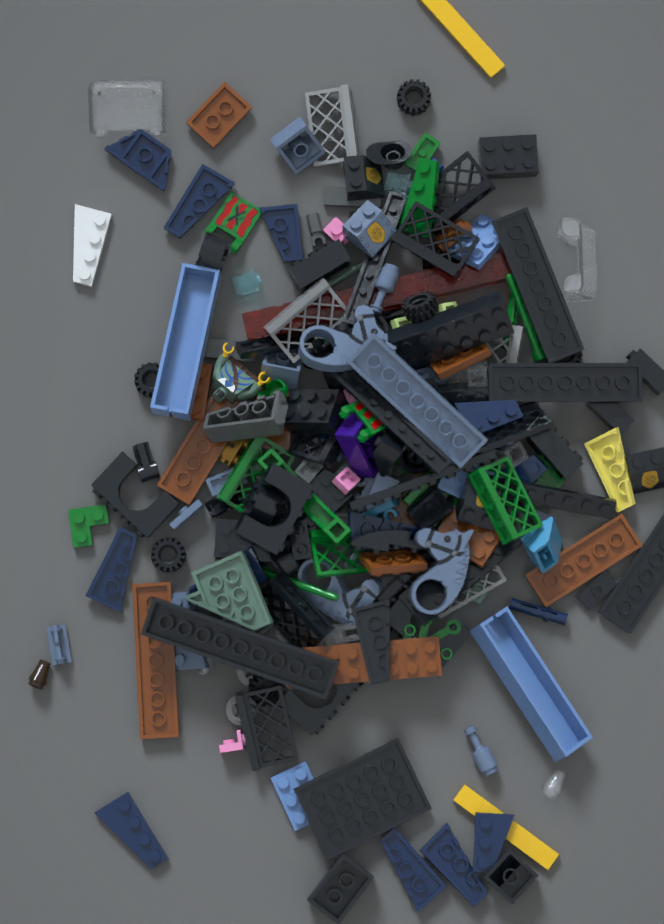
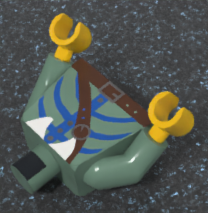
(235, 380)

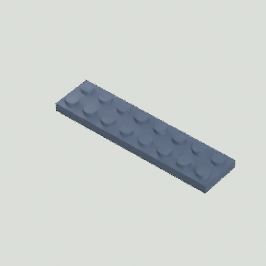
(417, 400)

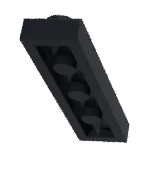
(266, 345)

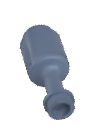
(385, 284)
(483, 755)

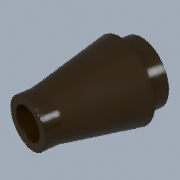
(39, 676)

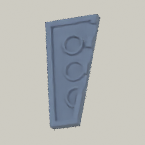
(184, 659)

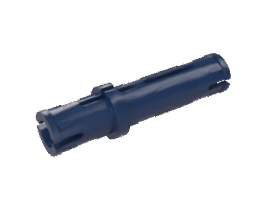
(538, 611)

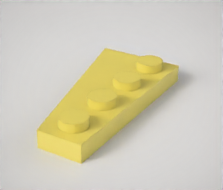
(611, 465)

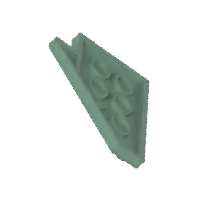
(231, 591)

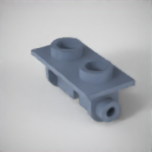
(59, 644)

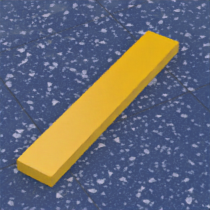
(465, 36)
(516, 835)

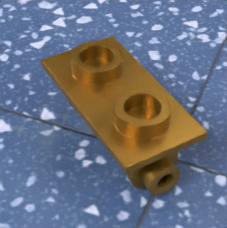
(233, 454)

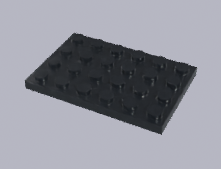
(362, 799)

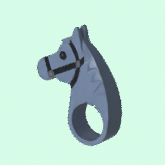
(343, 344)
(451, 564)
(342, 608)

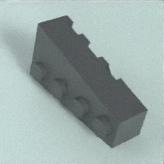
(248, 420)

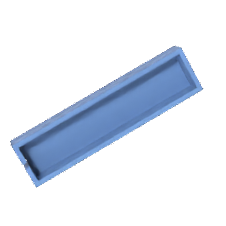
(186, 341)
(531, 684)

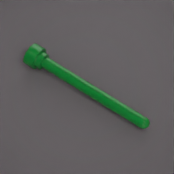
(537, 352)
(304, 586)

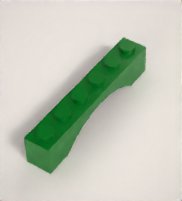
(315, 509)

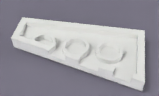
(89, 238)

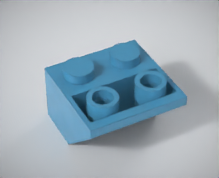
(543, 545)

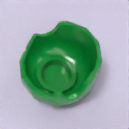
(274, 386)

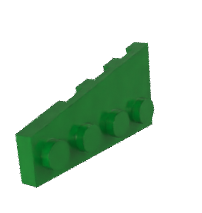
(423, 192)

